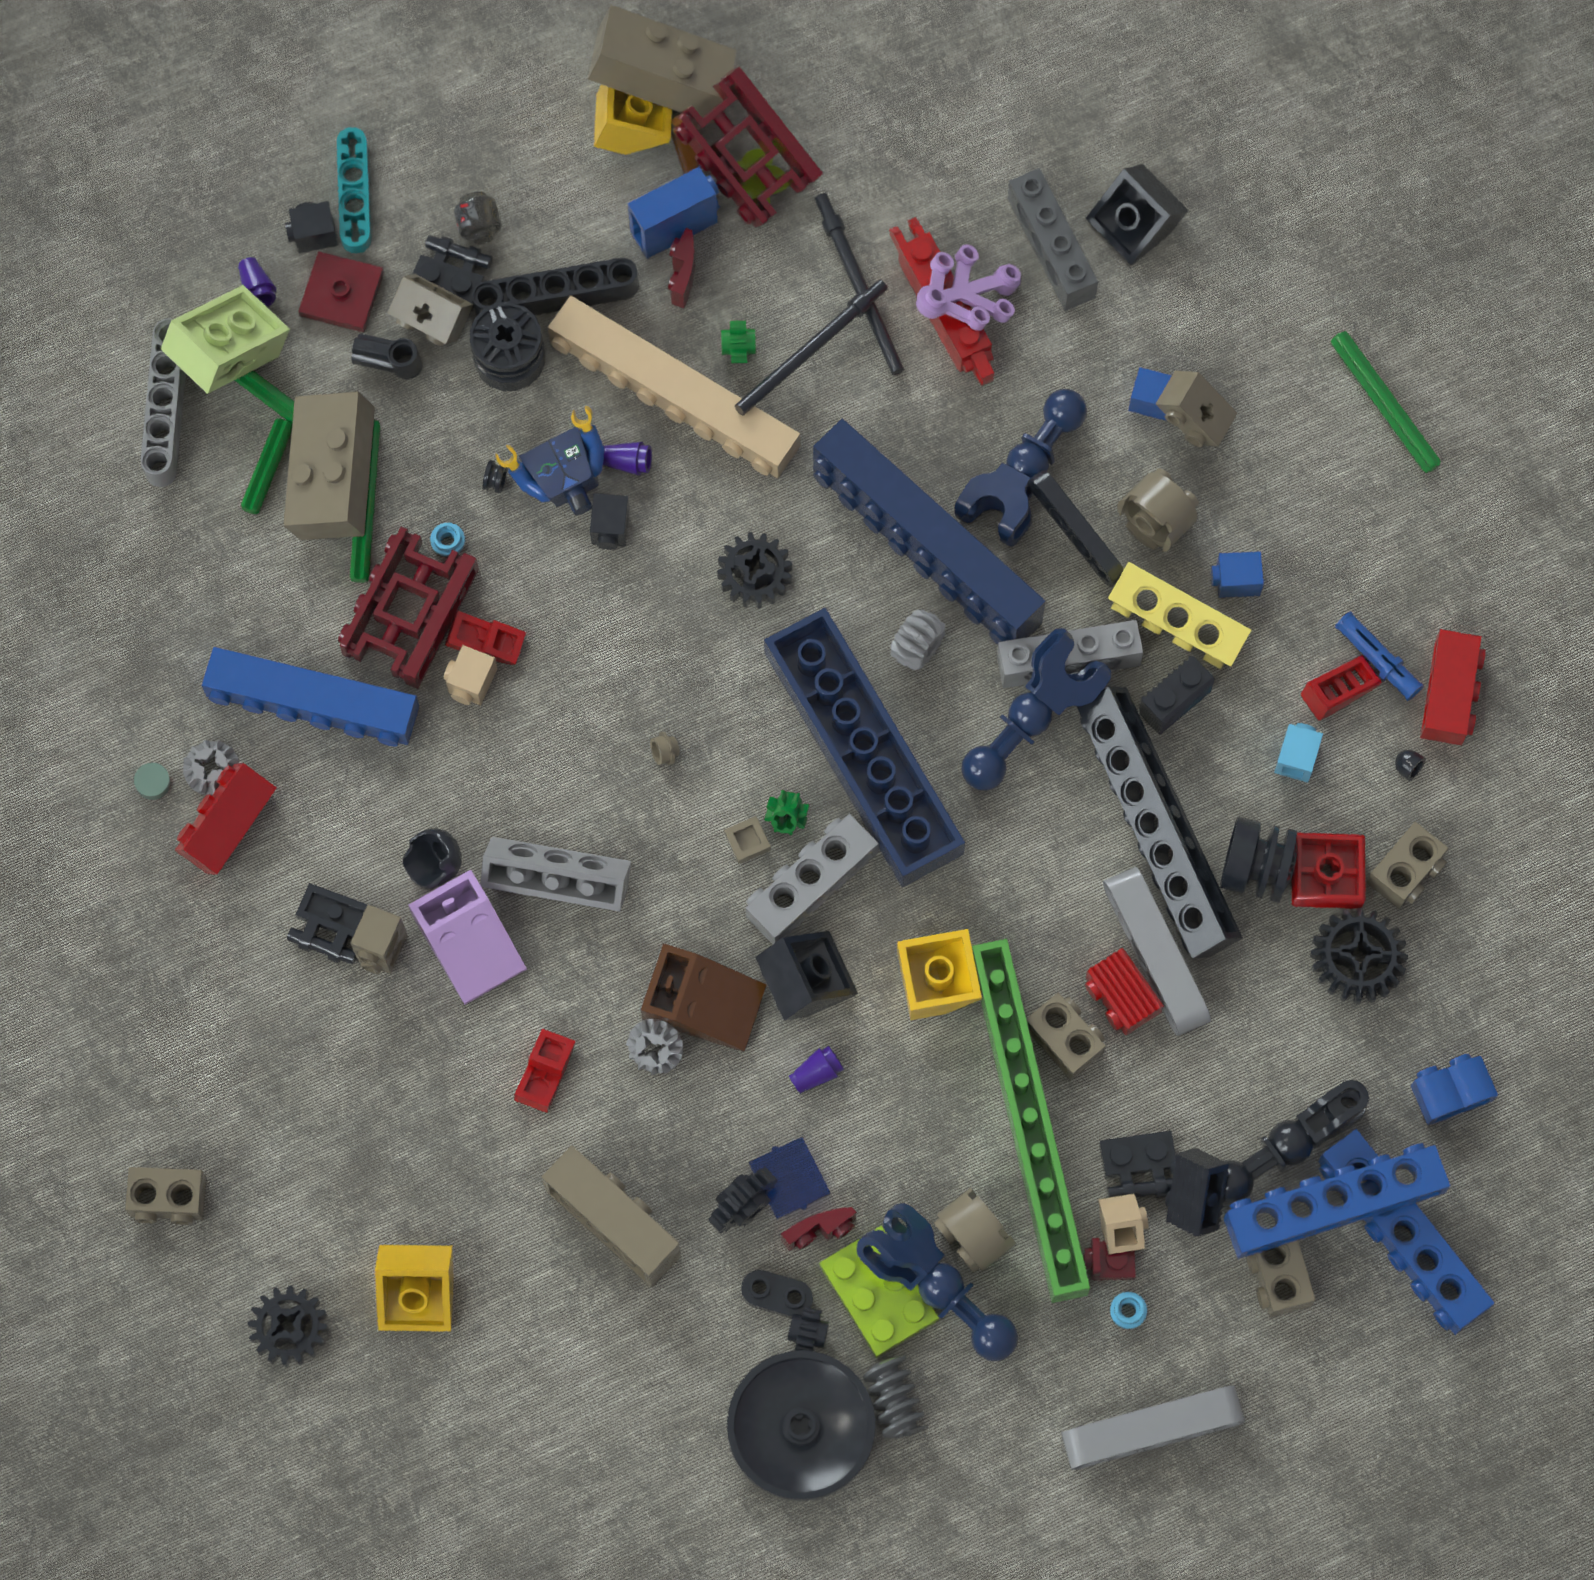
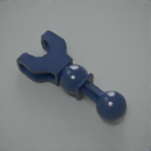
(1008, 486)
(1032, 712)
(913, 1258)

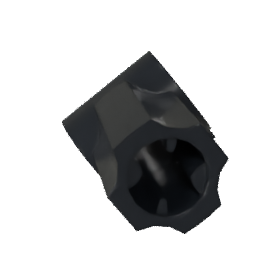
(385, 353)

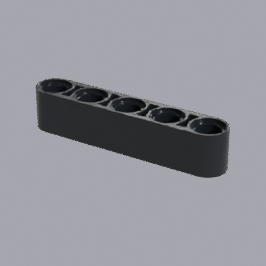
(569, 279)

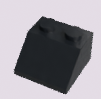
(1136, 213)
(805, 974)

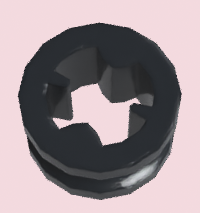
(494, 477)

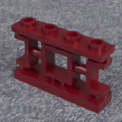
(768, 133)
(433, 618)

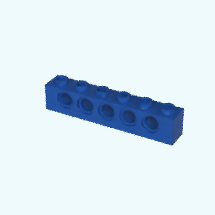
(1250, 1238)
(1425, 1240)

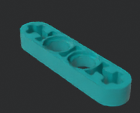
(354, 190)

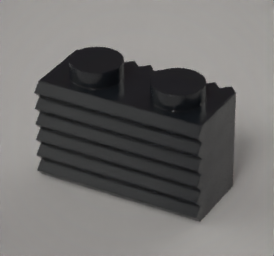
(1176, 695)
(1196, 1192)

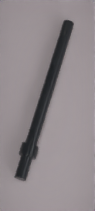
(835, 229)
(857, 307)

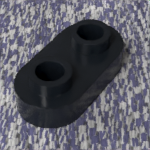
(775, 1297)

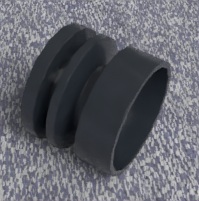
(504, 363)
(1259, 859)

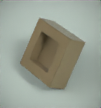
(747, 840)

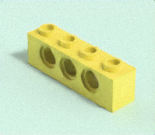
(1230, 632)

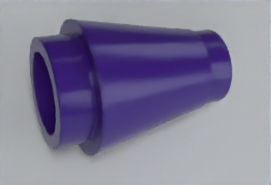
(257, 281)
(629, 457)
(816, 1070)

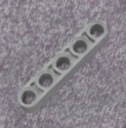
(162, 418)
(1156, 951)
(1153, 1427)

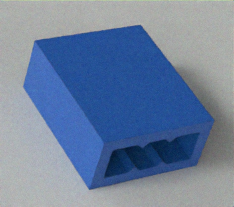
(671, 208)

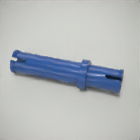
(1388, 665)

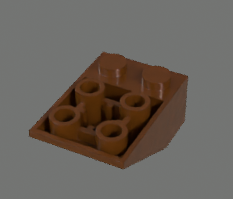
(703, 998)

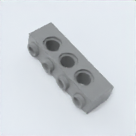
(1112, 644)
(555, 873)
(780, 922)

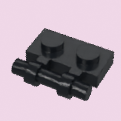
(449, 277)
(331, 912)
(1138, 1155)

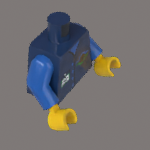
(561, 467)

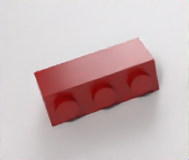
(1452, 687)
(224, 818)

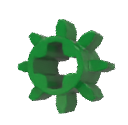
(738, 341)
(786, 812)

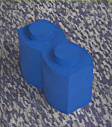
(1453, 1089)

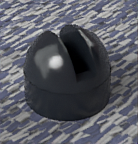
(1409, 763)

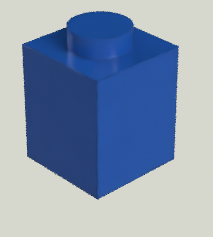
(1147, 391)
(1238, 574)

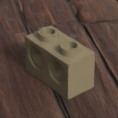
(1403, 862)
(378, 940)
(1057, 1040)
(167, 1186)
(1290, 1272)

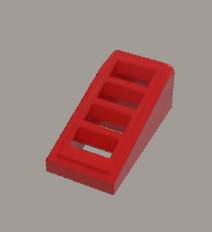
(1321, 698)

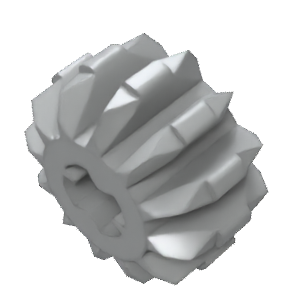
(917, 639)

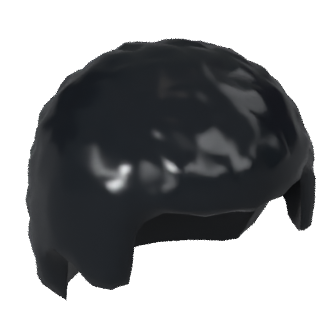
(432, 858)

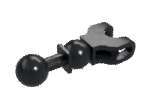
(1293, 1140)

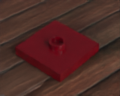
(341, 291)

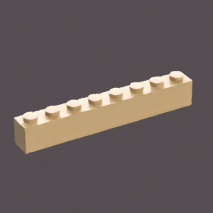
(673, 387)

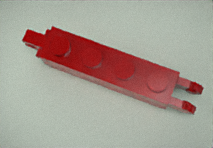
(965, 346)

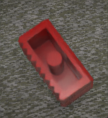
(1122, 992)

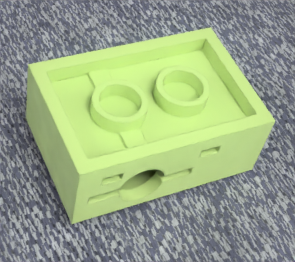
(225, 339)

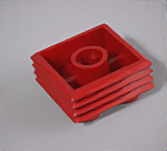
(1345, 855)

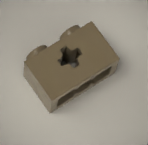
(448, 309)
(1196, 409)

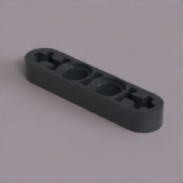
(1076, 527)

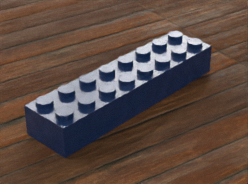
(926, 535)
(864, 747)

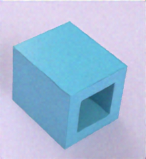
(1298, 752)

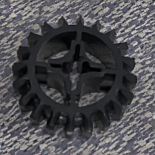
(1374, 955)

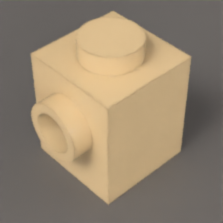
(470, 676)
(1122, 1223)

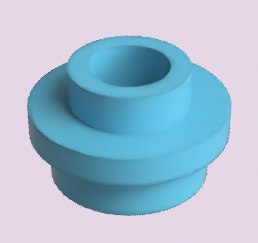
(447, 530)
(1136, 1302)

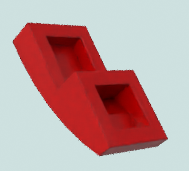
(489, 638)
(544, 1070)

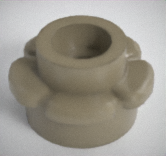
(664, 749)

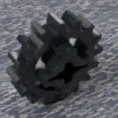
(766, 575)
(743, 1200)
(298, 1315)

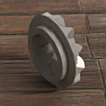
(196, 775)
(659, 1033)

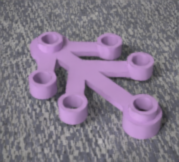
(935, 302)

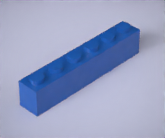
(310, 696)

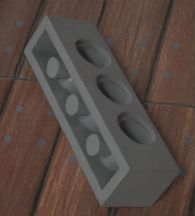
(1052, 239)

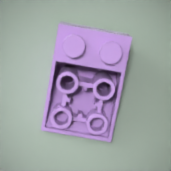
(467, 937)

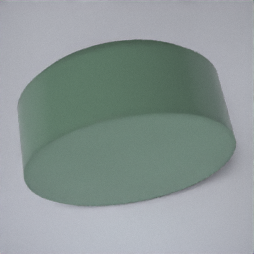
(152, 781)

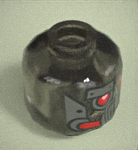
(477, 217)

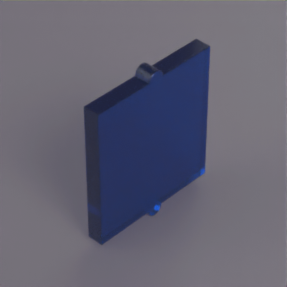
(797, 1177)

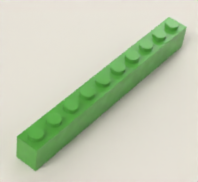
(1030, 1123)

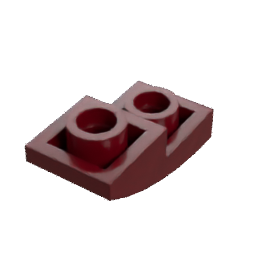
(684, 266)
(830, 1223)

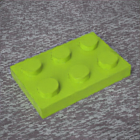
(880, 1308)

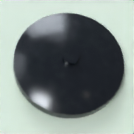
(801, 1425)

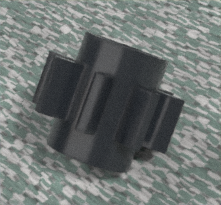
(808, 1330)

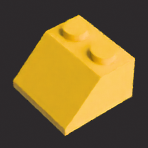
(629, 123)
(938, 973)
(414, 1287)

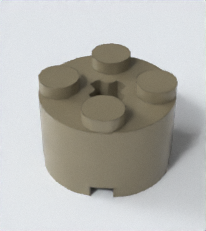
(1158, 510)
(975, 1229)

